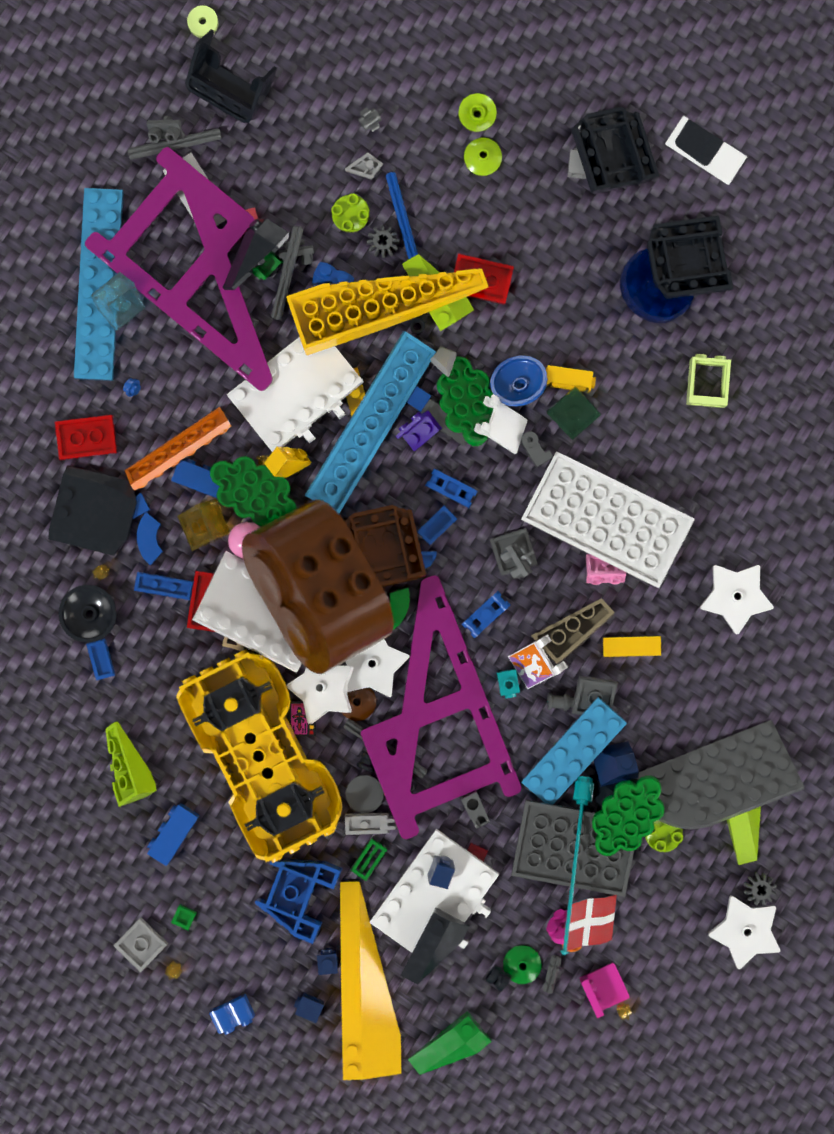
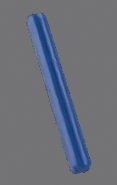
(401, 214)

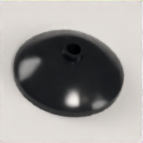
(74, 615)

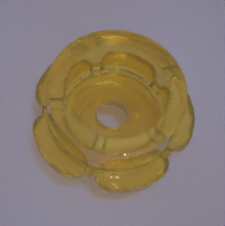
(101, 572)
(173, 970)
(624, 1011)

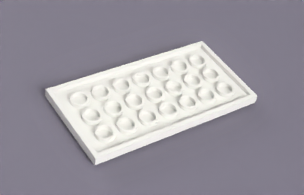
(608, 519)

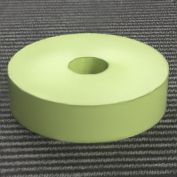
(199, 13)

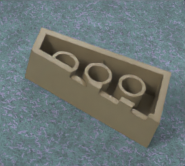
(574, 630)

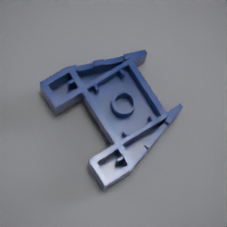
(293, 892)

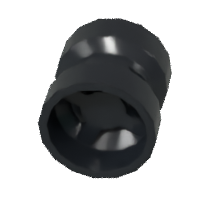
(498, 978)

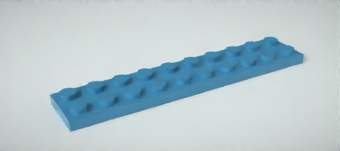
(93, 333)
(371, 422)

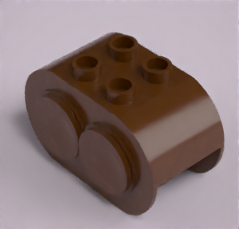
(318, 586)

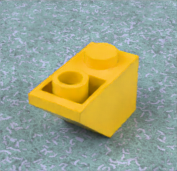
(287, 461)

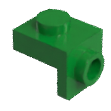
(268, 267)

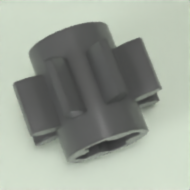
(369, 119)

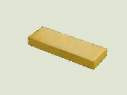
(632, 646)

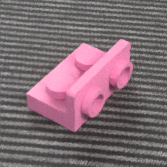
(602, 572)

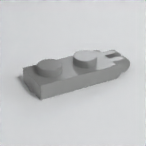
(369, 823)

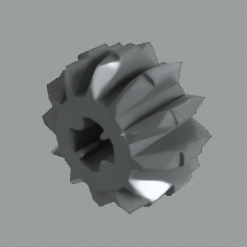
(375, 241)
(765, 883)

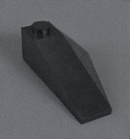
(257, 242)
(437, 941)

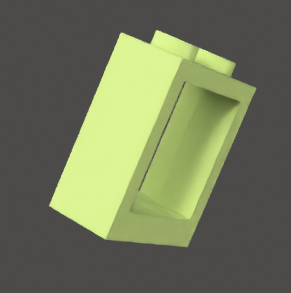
(701, 359)

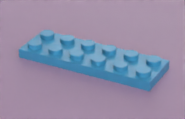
(574, 751)

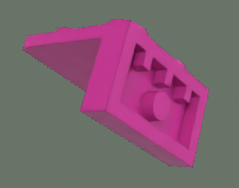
(604, 988)

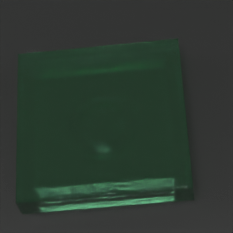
(573, 412)

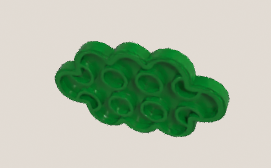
(464, 398)
(252, 490)
(628, 815)

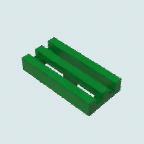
(377, 846)

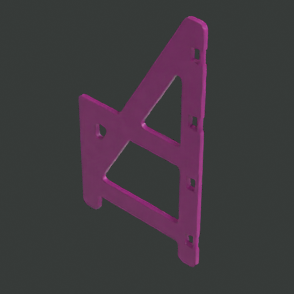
(204, 203)
(397, 770)

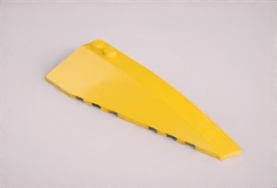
(351, 310)
(368, 1019)

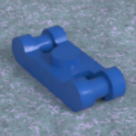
(451, 488)
(486, 614)

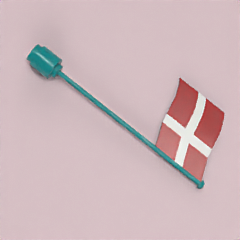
(589, 919)

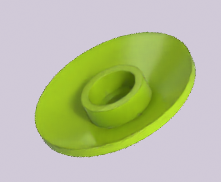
(477, 103)
(486, 165)

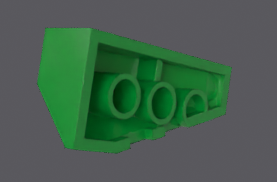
(454, 1043)

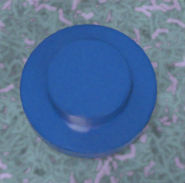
(131, 387)

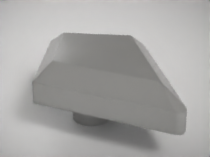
(365, 166)
(444, 360)

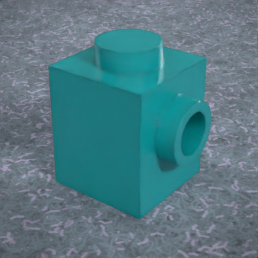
(508, 683)

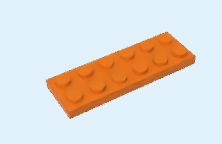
(177, 448)

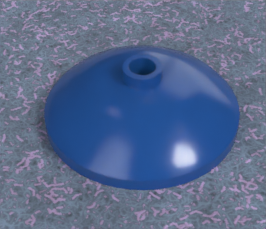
(518, 373)

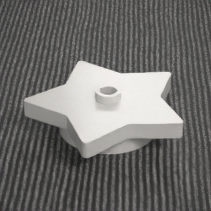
(722, 598)
(379, 677)
(331, 698)
(737, 920)

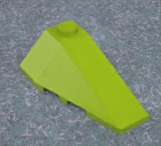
(446, 314)
(131, 773)

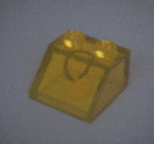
(203, 524)

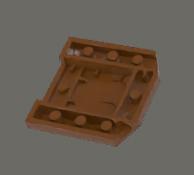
(388, 543)

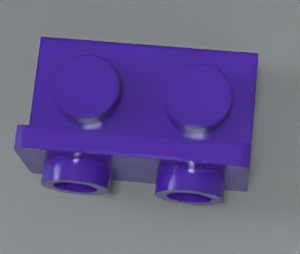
(419, 430)

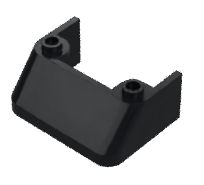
(222, 87)

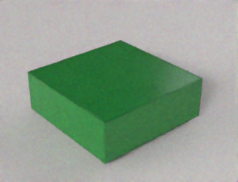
(183, 917)

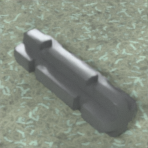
(552, 974)

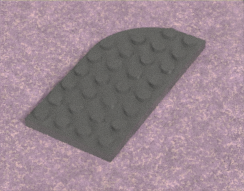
(725, 778)

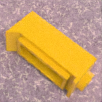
(568, 378)

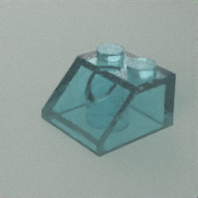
(118, 300)

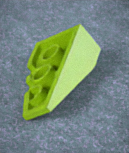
(745, 835)

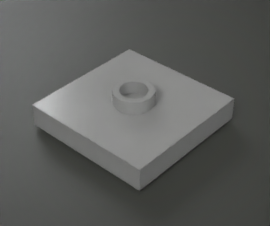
(140, 944)

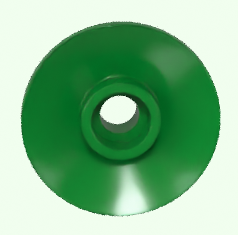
(519, 955)

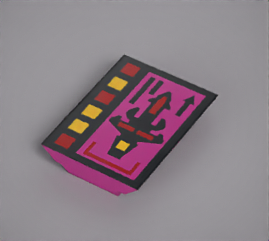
(298, 720)

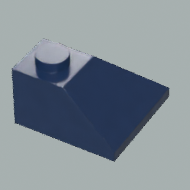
(616, 764)

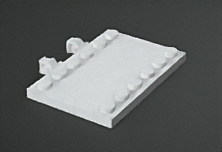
(299, 394)
(239, 613)
(414, 900)

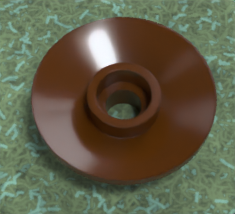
(367, 705)

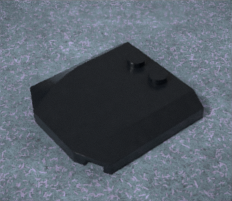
(614, 150)
(688, 257)
(93, 511)

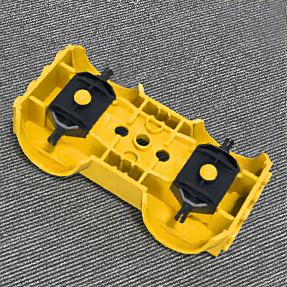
(253, 698)

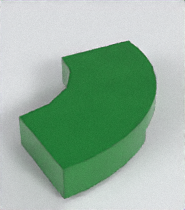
(399, 604)

